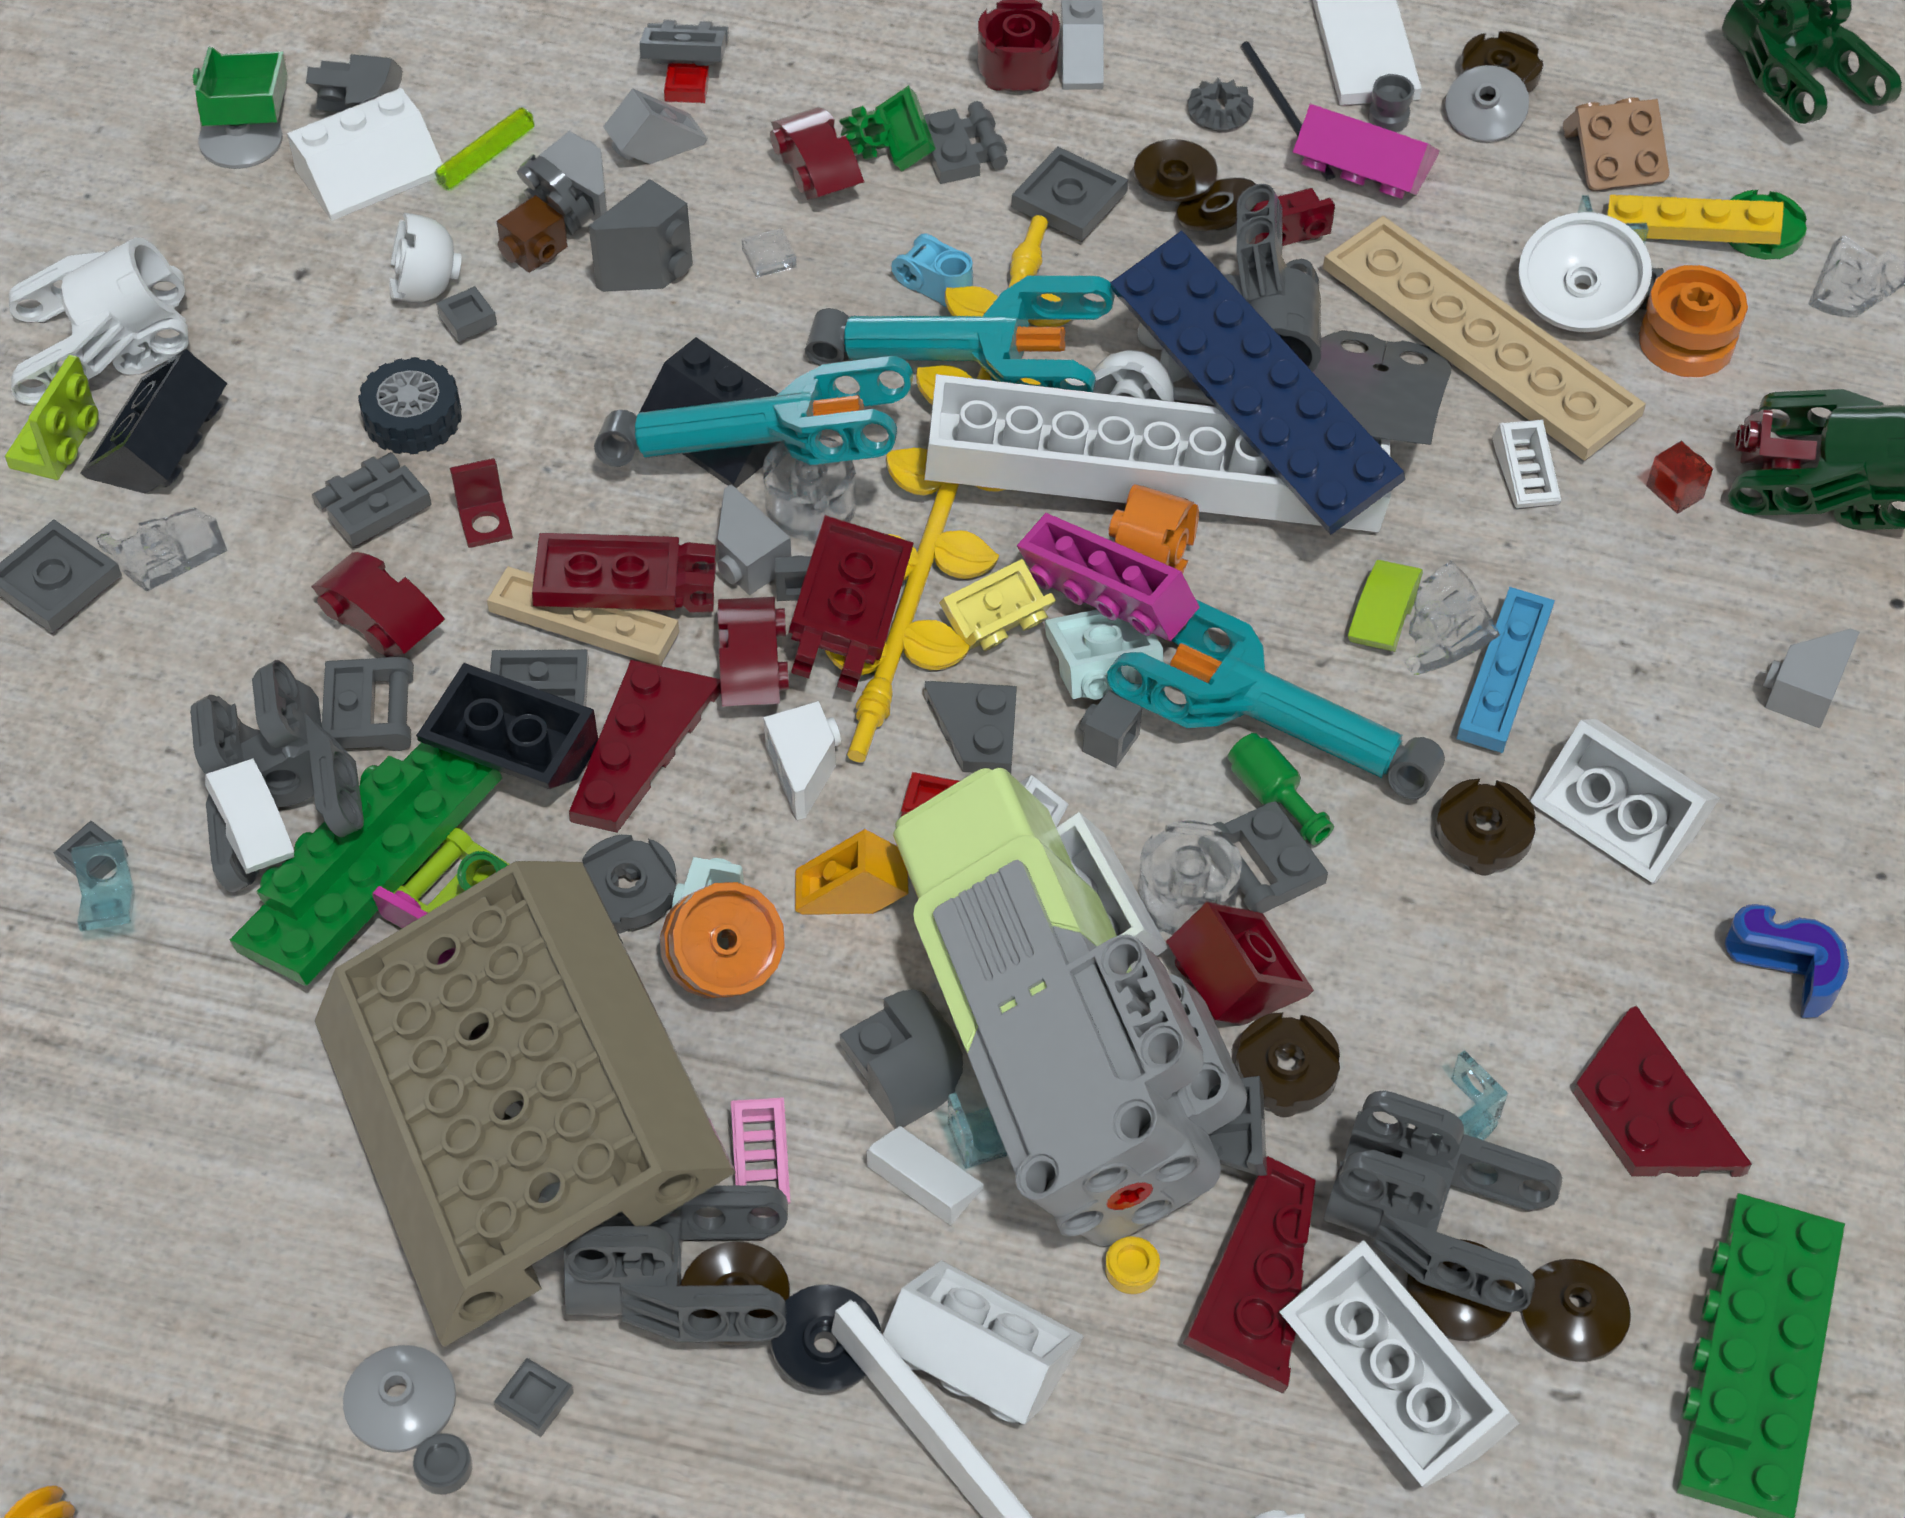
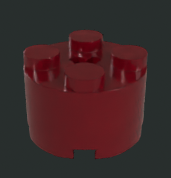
(1018, 46)

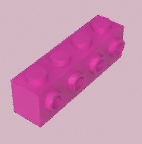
(1108, 577)

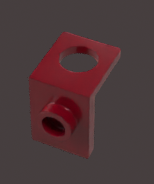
(480, 495)

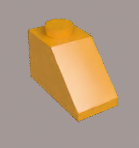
(852, 877)

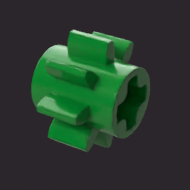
(875, 131)

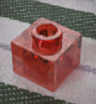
(1679, 477)

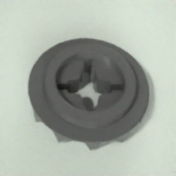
(1208, 112)

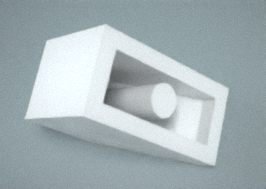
(802, 753)

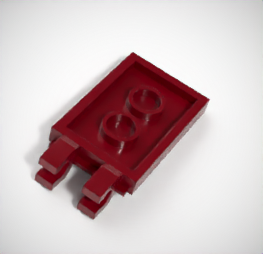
(623, 572)
(848, 597)

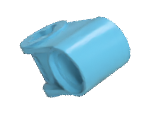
(934, 268)

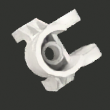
(110, 310)

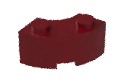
(815, 153)
(371, 601)
(750, 651)

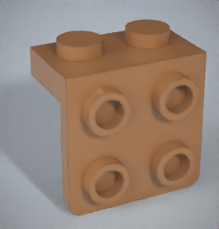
(1620, 143)

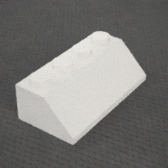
(1398, 1367)

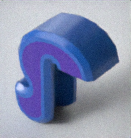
(1795, 947)

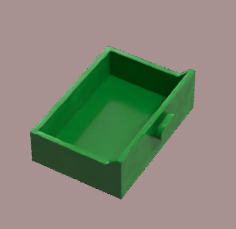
(240, 87)

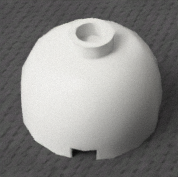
(422, 259)
(1133, 375)

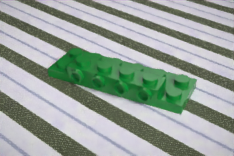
(327, 887)
(1760, 1359)

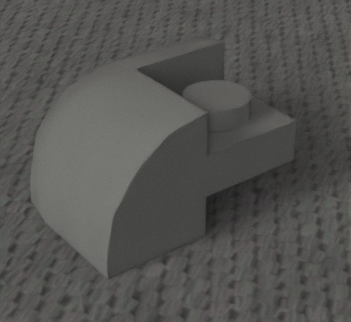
(353, 83)
(906, 1056)

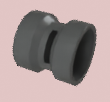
(1391, 102)

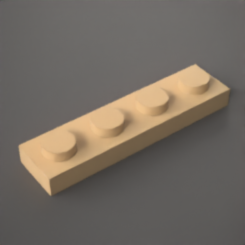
(623, 631)

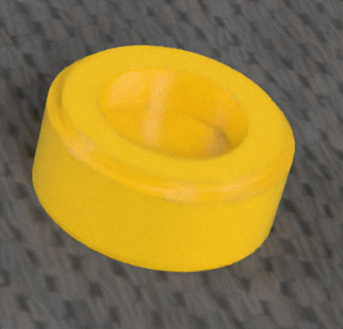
(1132, 1265)

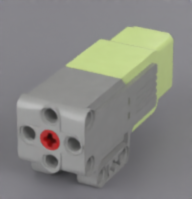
(1077, 1054)

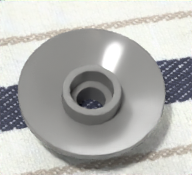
(1483, 119)
(240, 144)
(402, 1420)

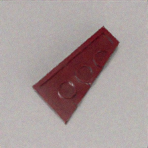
(639, 738)
(1258, 1278)

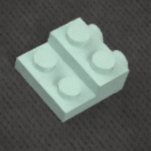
(1089, 646)

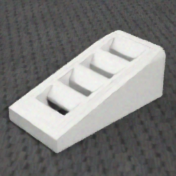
(1534, 435)

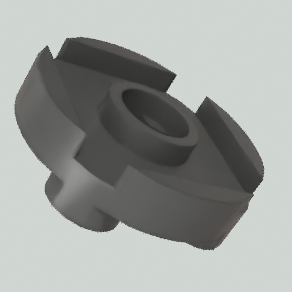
(554, 189)
(647, 861)

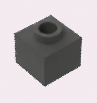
(1110, 728)

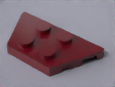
(1653, 1108)

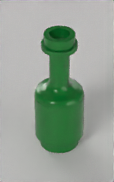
(1275, 779)

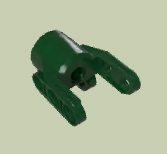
(1794, 37)
(1857, 465)

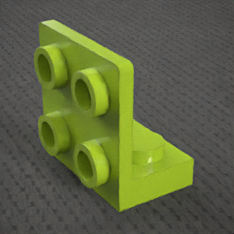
(56, 424)

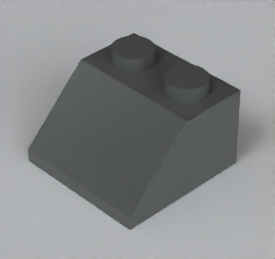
(641, 241)

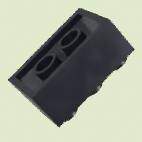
(703, 377)
(157, 425)
(512, 728)

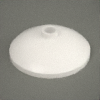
(1587, 251)

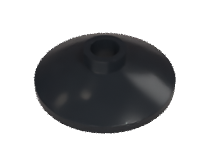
(808, 1320)

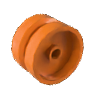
(1692, 321)
(692, 948)

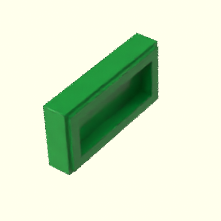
(909, 131)

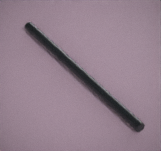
(1277, 95)

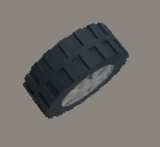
(410, 405)

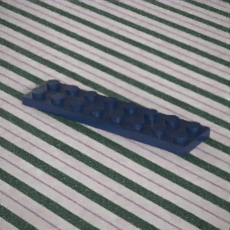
(1258, 382)

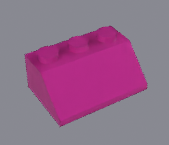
(1364, 151)

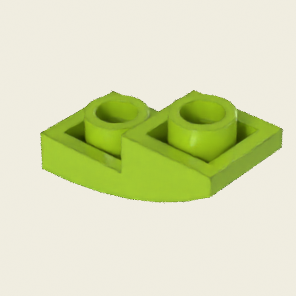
(1384, 605)

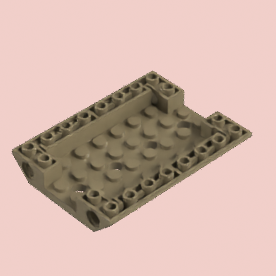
(564, 1034)

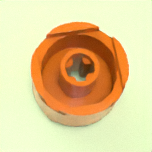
(1156, 525)

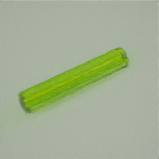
(484, 148)

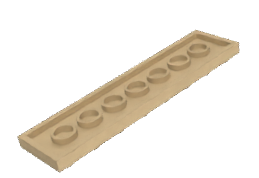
(1484, 337)

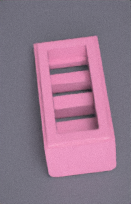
(754, 1112)

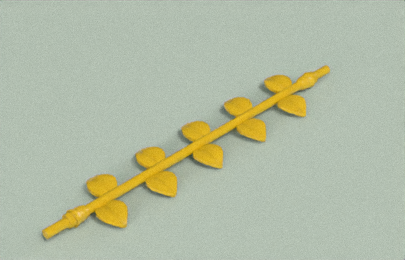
(956, 553)

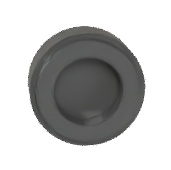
(442, 1463)

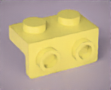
(996, 605)

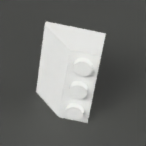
(364, 154)
(1623, 799)
(1102, 870)
(980, 1341)

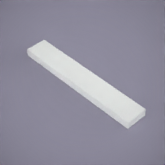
(924, 1415)

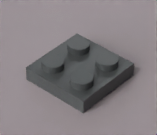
(1070, 193)
(55, 575)

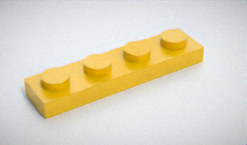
(1701, 218)

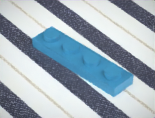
(1505, 670)

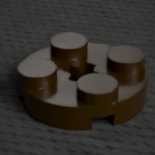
(1507, 48)
(1479, 848)
(1316, 1070)

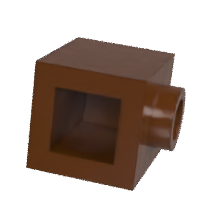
(531, 234)

